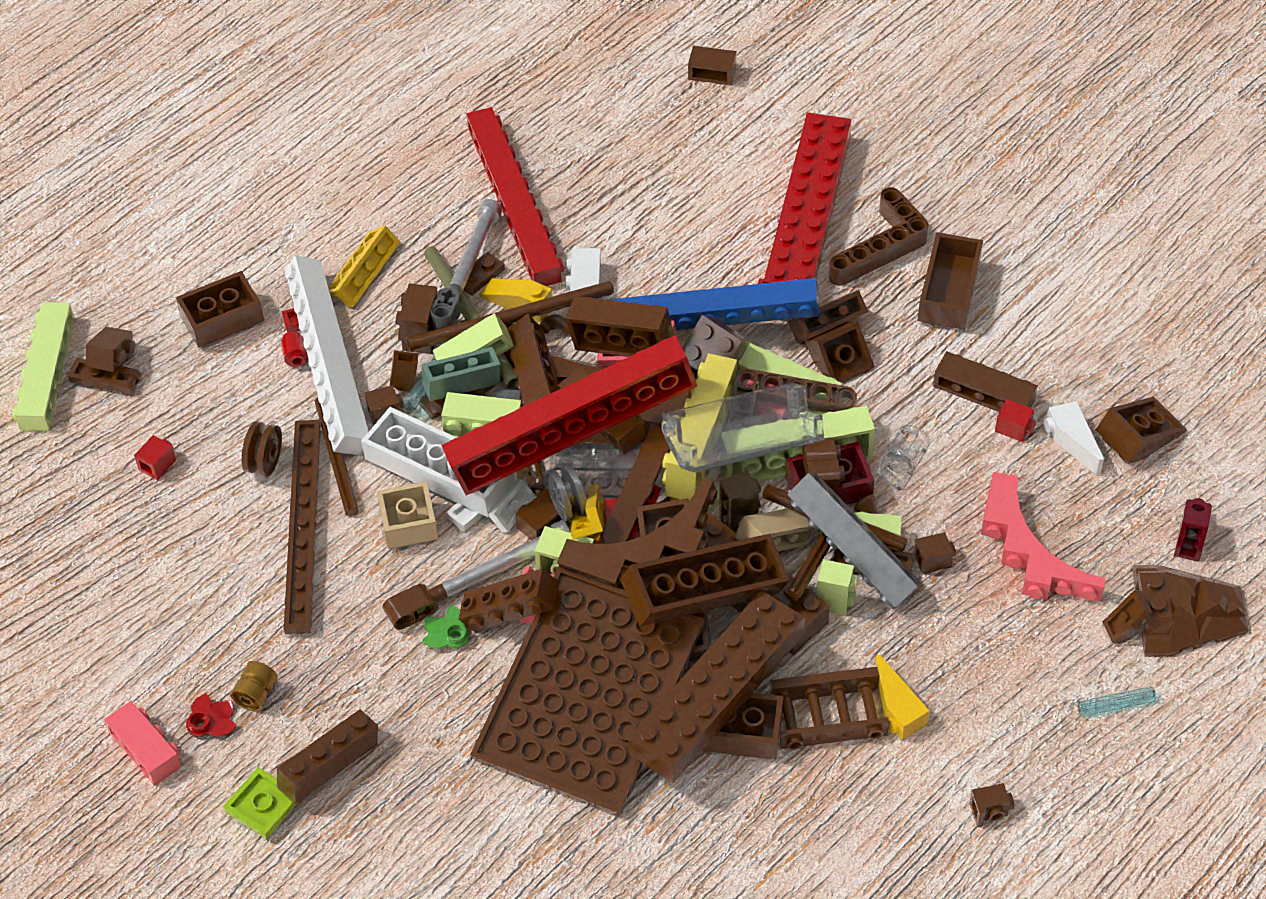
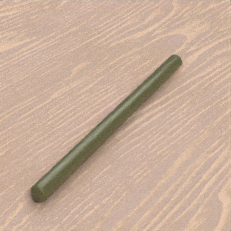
(467, 309)

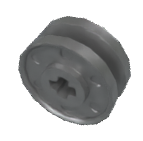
(566, 491)

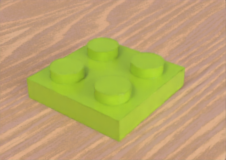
(259, 804)

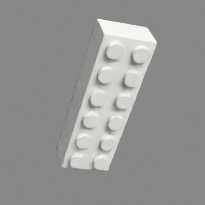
(416, 453)

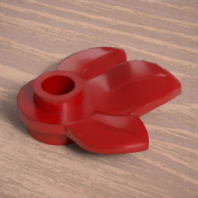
(213, 716)

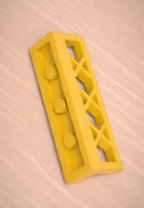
(363, 265)
(594, 519)

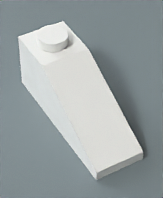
(1073, 434)

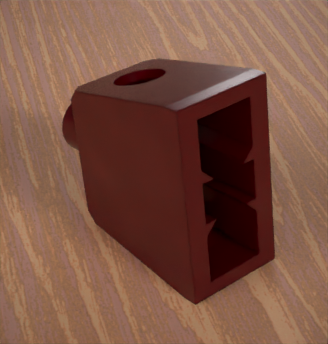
(1194, 518)

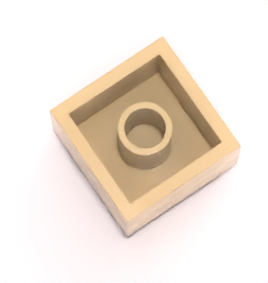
(407, 515)

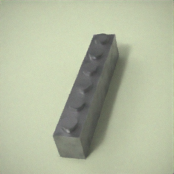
(854, 539)

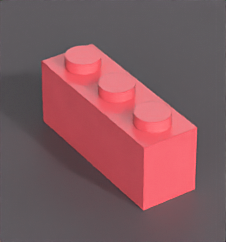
(143, 742)

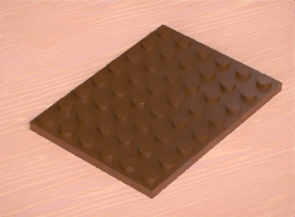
(582, 691)

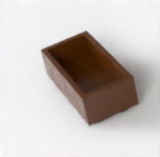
(950, 280)

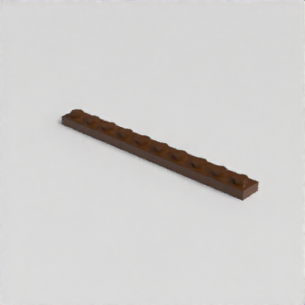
(302, 528)

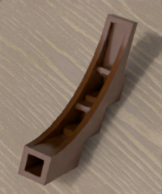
(677, 536)

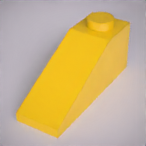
(515, 292)
(899, 702)

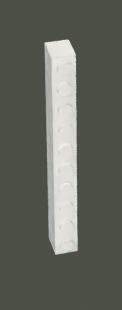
(327, 355)

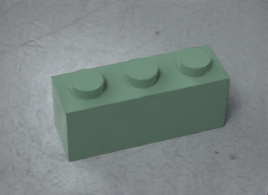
(461, 373)

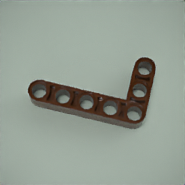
(907, 234)
(833, 391)

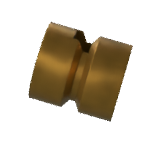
(253, 686)

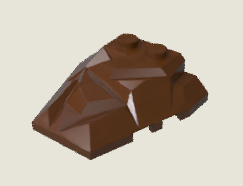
(1187, 609)

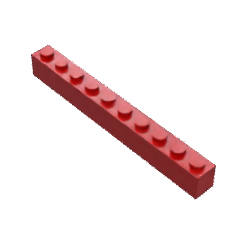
(514, 198)

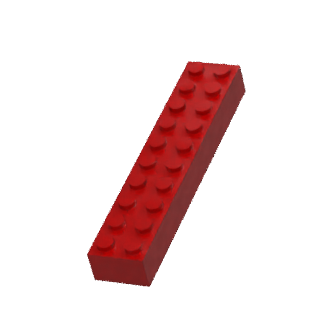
(809, 198)
(570, 415)

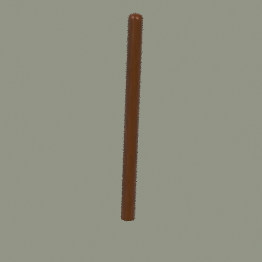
(510, 315)

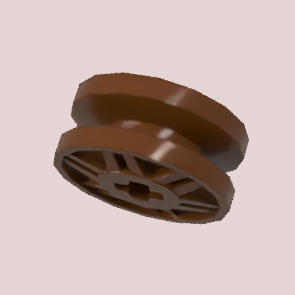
(261, 448)

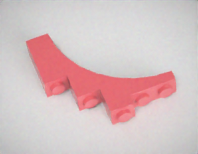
(1022, 549)

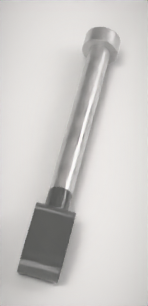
(447, 303)

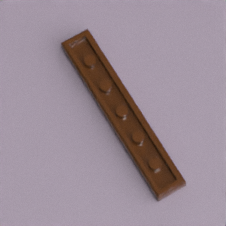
(636, 488)

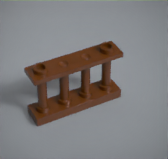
(828, 684)

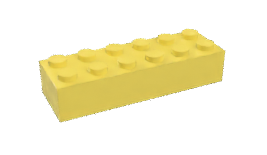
(714, 383)

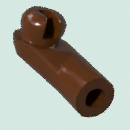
(553, 322)

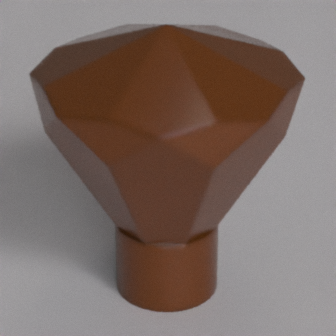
(866, 504)

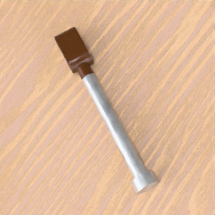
(420, 602)

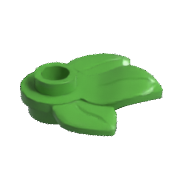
(444, 629)

